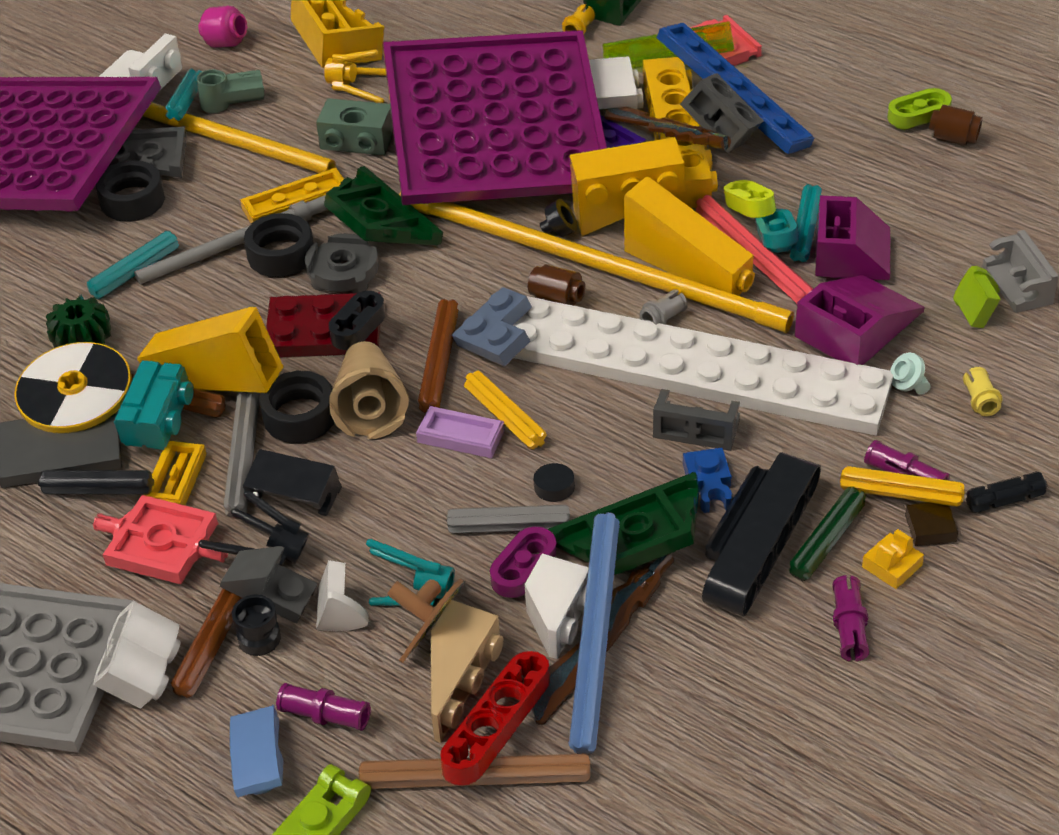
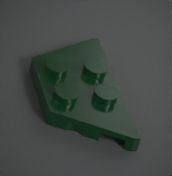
(377, 212)
(649, 524)

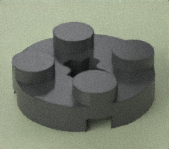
(353, 276)

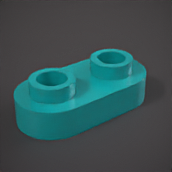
(778, 230)

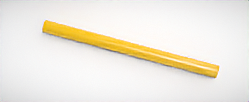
(243, 140)

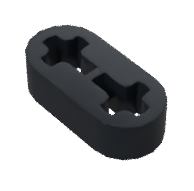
(353, 317)

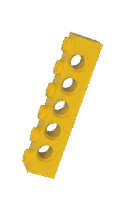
(664, 88)

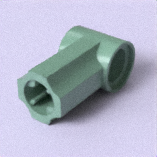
(220, 89)

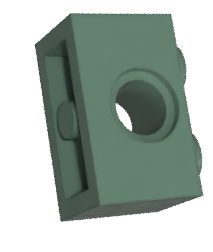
(355, 126)

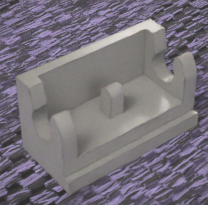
(1022, 272)

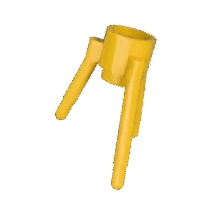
(341, 72)

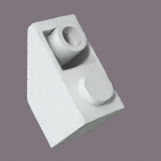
(555, 601)

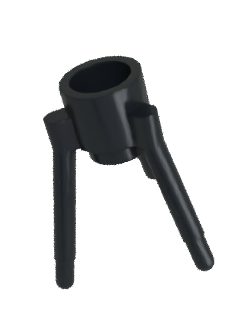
(285, 535)

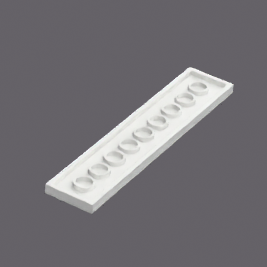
(706, 366)

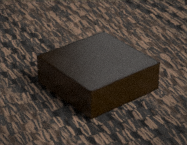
(931, 523)

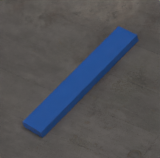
(707, 61)

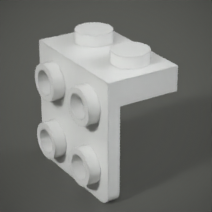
(159, 61)

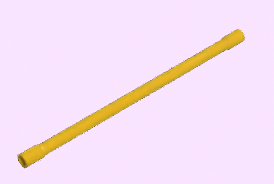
(759, 312)

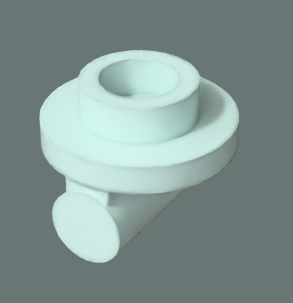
(909, 373)

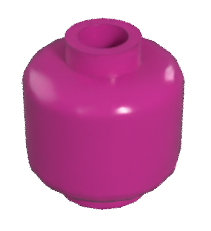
(222, 26)

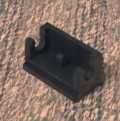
(293, 480)

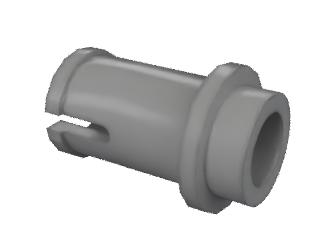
(664, 308)

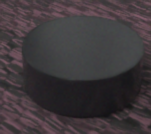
(554, 482)

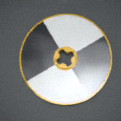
(73, 387)

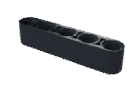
(761, 534)

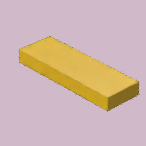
(280, 198)

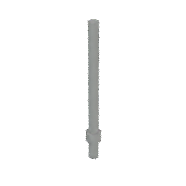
(218, 245)

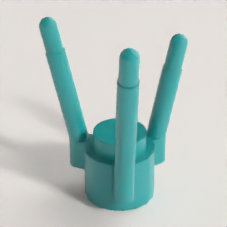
(424, 570)

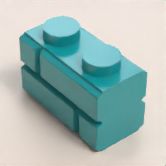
(154, 405)

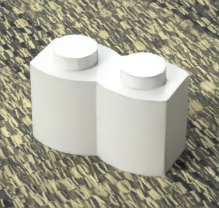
(138, 655)

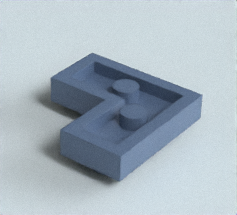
(491, 328)

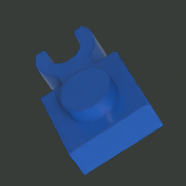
(712, 476)

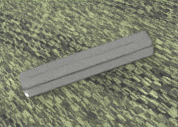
(505, 518)

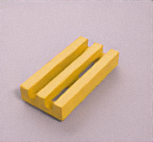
(189, 477)

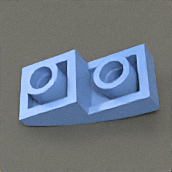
(255, 752)

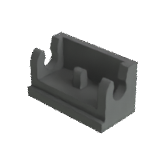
(695, 424)

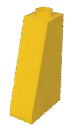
(682, 241)
(220, 352)

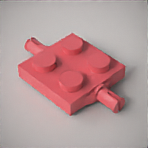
(158, 539)

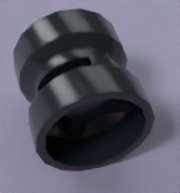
(256, 625)

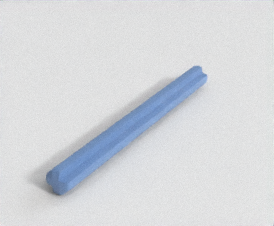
(594, 635)

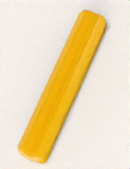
(505, 410)
(903, 486)

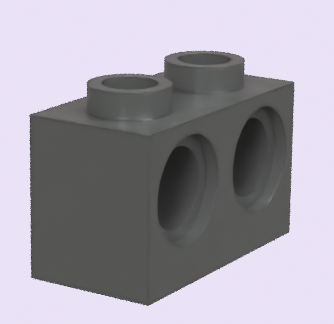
(722, 110)

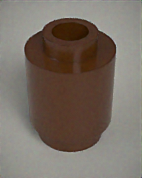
(955, 125)
(556, 284)

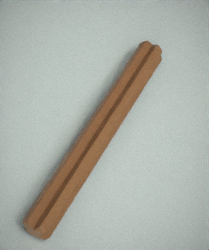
(501, 771)

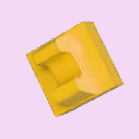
(893, 559)

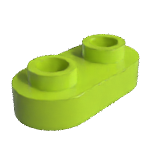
(916, 107)

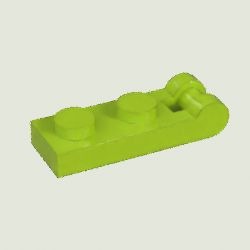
(318, 815)

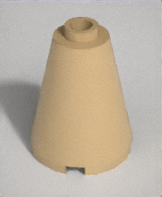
(368, 394)

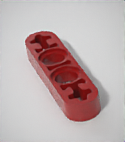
(489, 713)

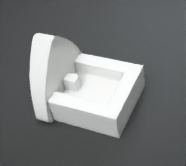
(335, 609)

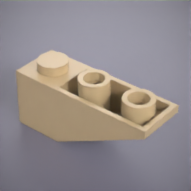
(460, 651)

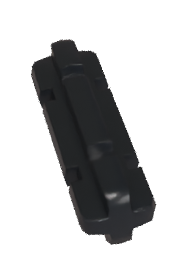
(1006, 492)

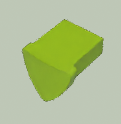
(977, 296)

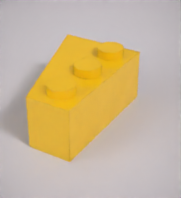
(607, 174)

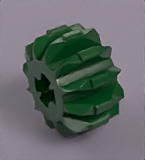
(78, 322)

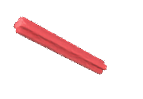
(764, 258)

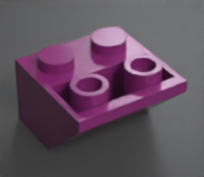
(851, 240)

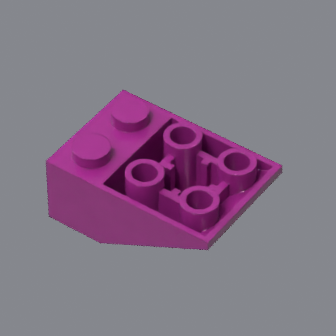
(853, 318)

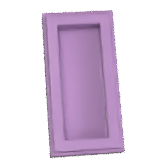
(460, 432)

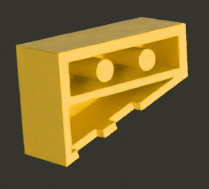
(335, 29)

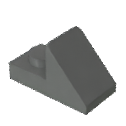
(260, 574)

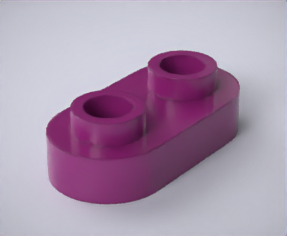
(516, 561)

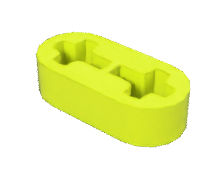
(749, 198)

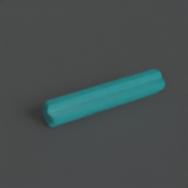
(183, 96)
(806, 222)
(124, 269)

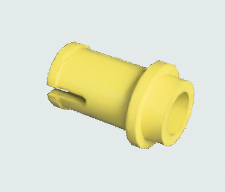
(985, 398)

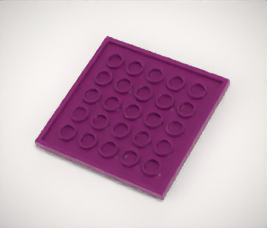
(490, 115)
(64, 135)

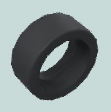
(130, 206)
(271, 229)
(302, 426)

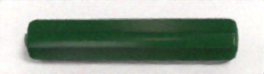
(827, 533)

